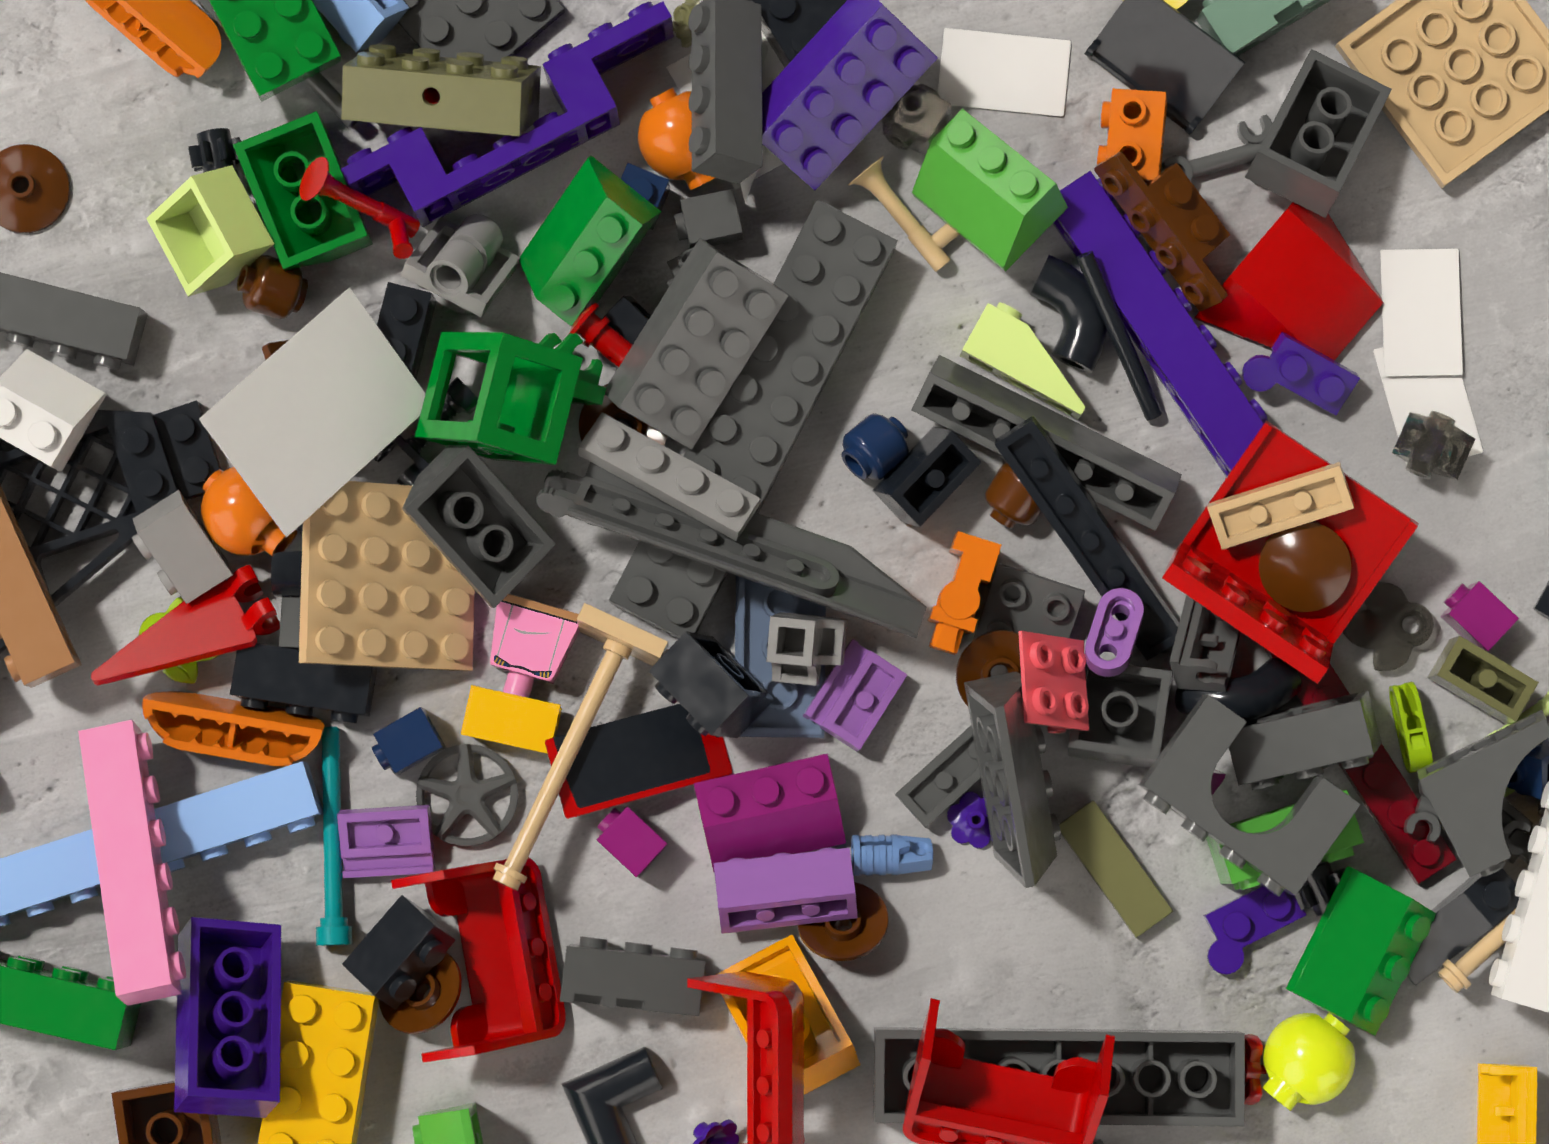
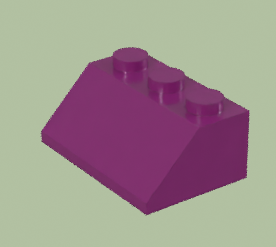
(771, 811)

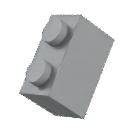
(181, 547)

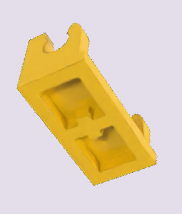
(510, 719)
(1506, 1104)

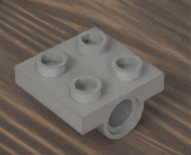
(462, 262)

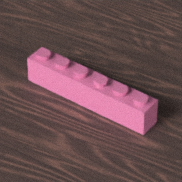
(130, 863)

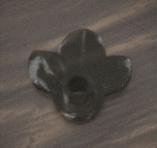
(1382, 629)

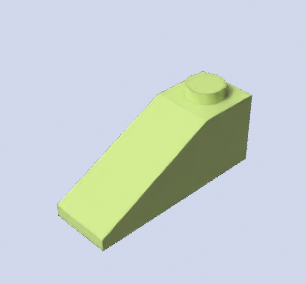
(1014, 353)

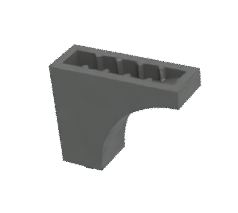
(1471, 787)

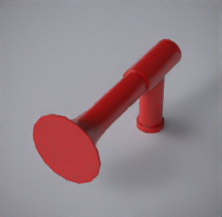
(401, 226)

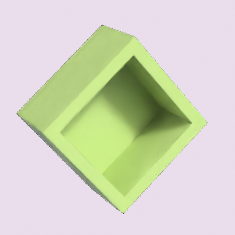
(209, 230)

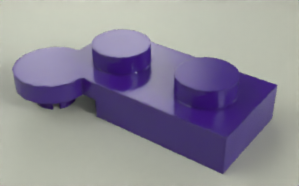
(1302, 372)
(1245, 922)

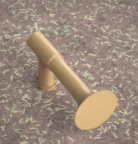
(928, 246)

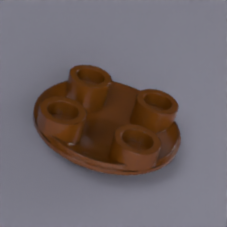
(1305, 567)

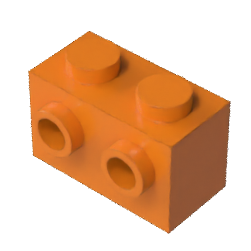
(1136, 129)

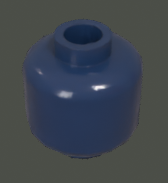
(875, 447)

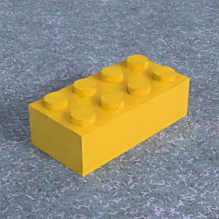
(322, 1065)

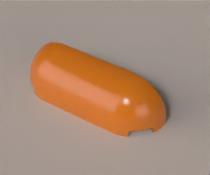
(168, 31)
(230, 730)

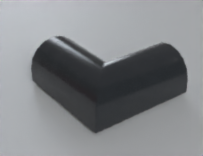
(602, 1093)

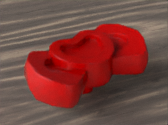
(1253, 1069)

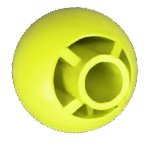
(1308, 1060)

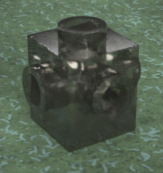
(916, 119)
(1433, 445)

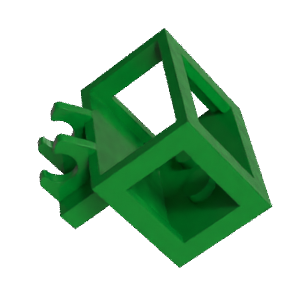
(521, 395)

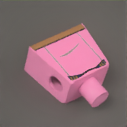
(531, 642)

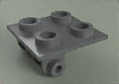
(1029, 604)

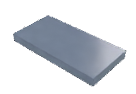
(752, 620)

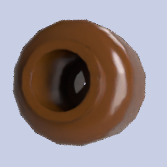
(271, 289)
(1010, 500)

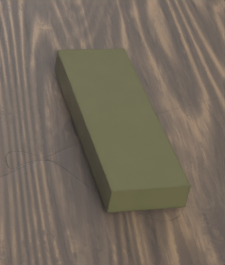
(1114, 869)

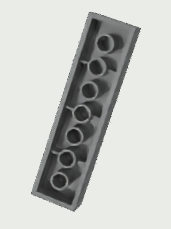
(1153, 1080)

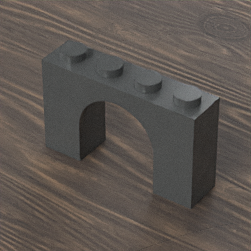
(1183, 782)

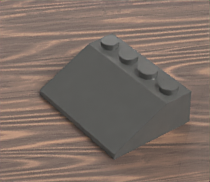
(1013, 777)

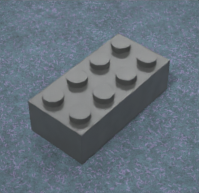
(695, 344)

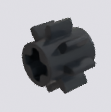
(214, 150)
(1319, 888)

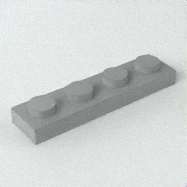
(669, 476)

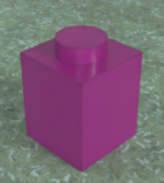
(1478, 615)
(630, 840)

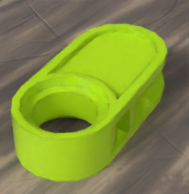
(1410, 726)

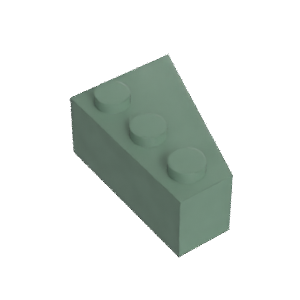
(1246, 23)

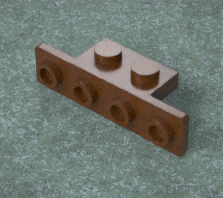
(1173, 223)

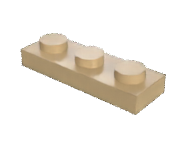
(1281, 505)

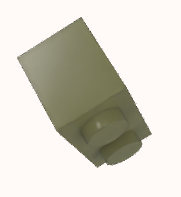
(1482, 680)

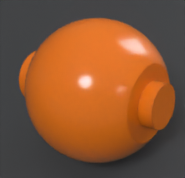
(665, 138)
(237, 517)

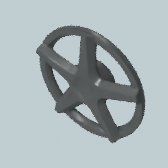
(468, 794)

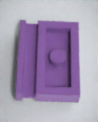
(855, 695)
(386, 841)

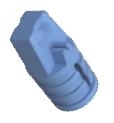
(890, 854)

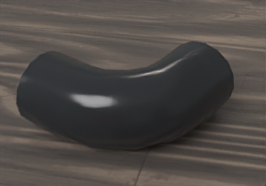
(1083, 326)
(1253, 694)

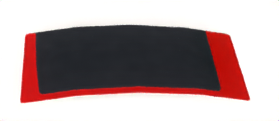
(638, 760)

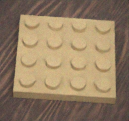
(1457, 74)
(380, 587)

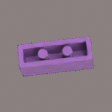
(785, 890)

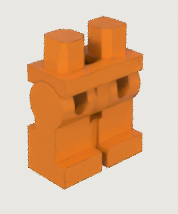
(960, 597)

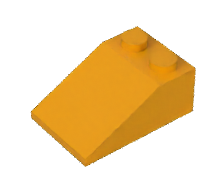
(826, 1043)

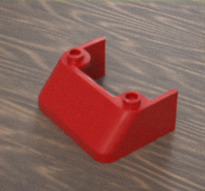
(505, 958)
(773, 1052)
(996, 1104)

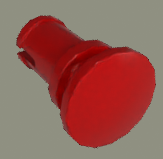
(600, 335)

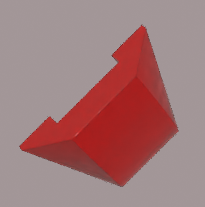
(1298, 284)

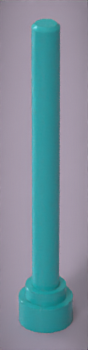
(334, 927)

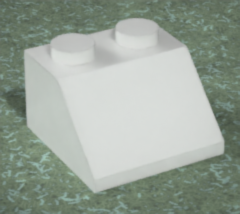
(45, 408)

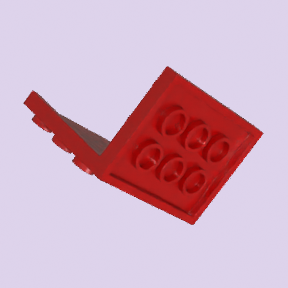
(1230, 578)

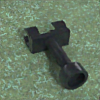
(458, 400)

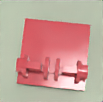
(1053, 682)

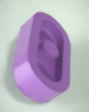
(1114, 635)

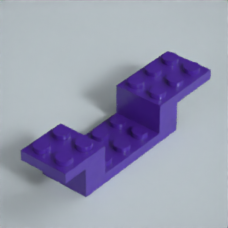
(578, 89)

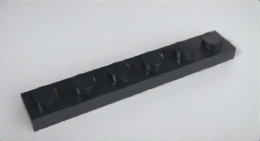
(1085, 529)

